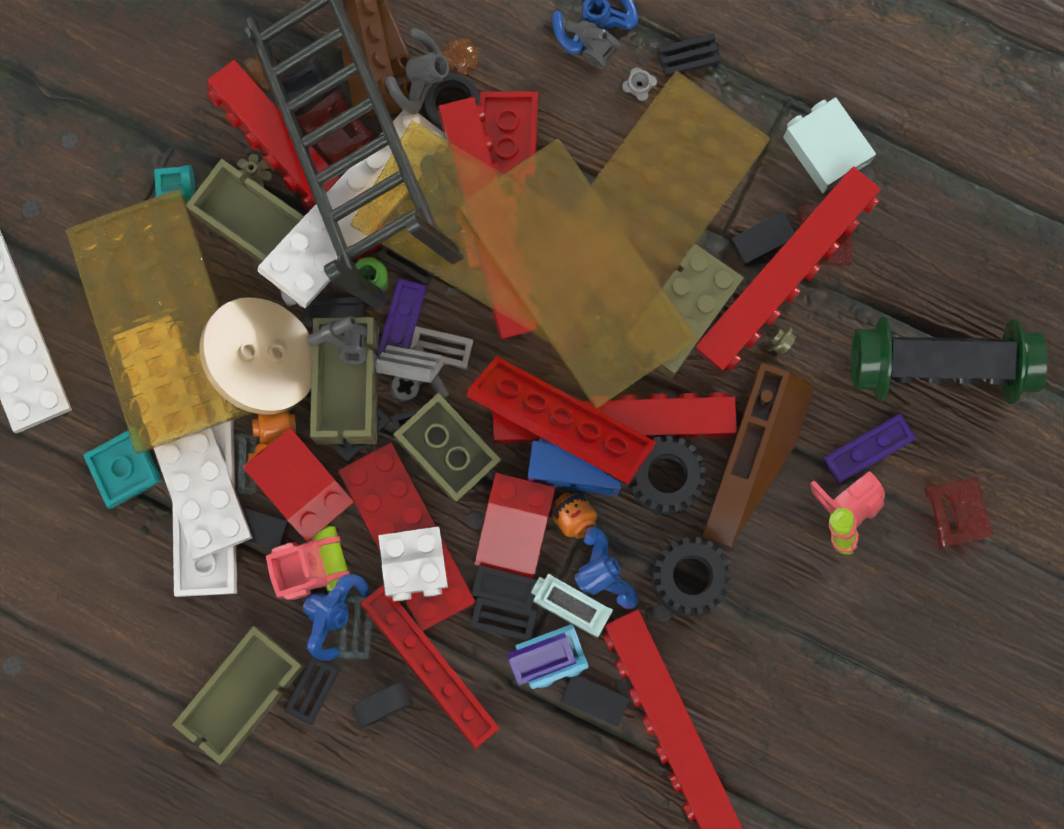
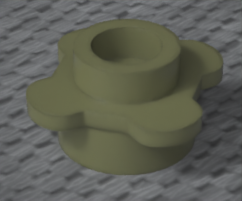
(781, 340)

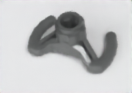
(421, 72)

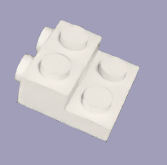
(413, 563)

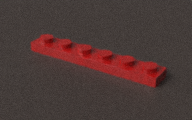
(430, 667)

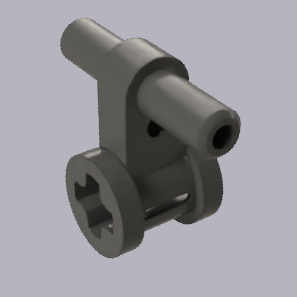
(597, 41)
(344, 335)
(436, 384)

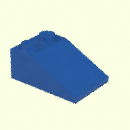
(566, 471)

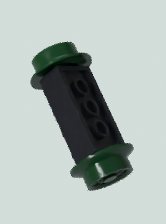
(1013, 362)

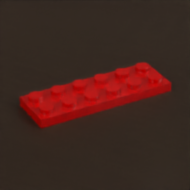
(561, 419)
(393, 506)

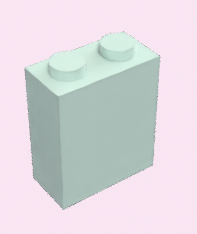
(828, 143)

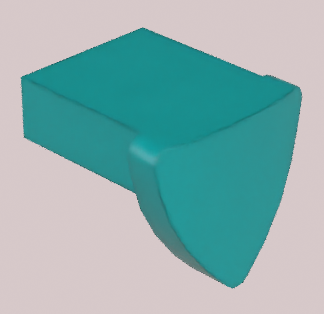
(175, 178)

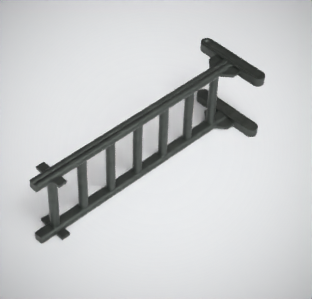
(417, 221)

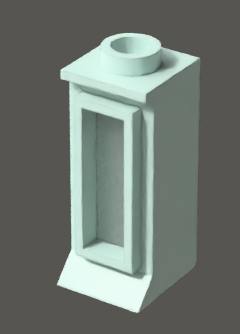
(571, 605)

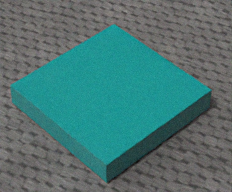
(120, 470)

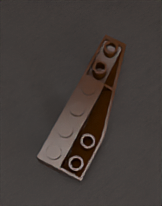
(382, 49)
(759, 449)

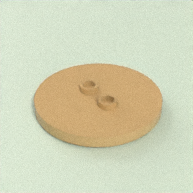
(257, 355)

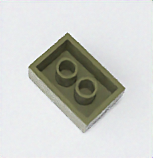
(446, 447)

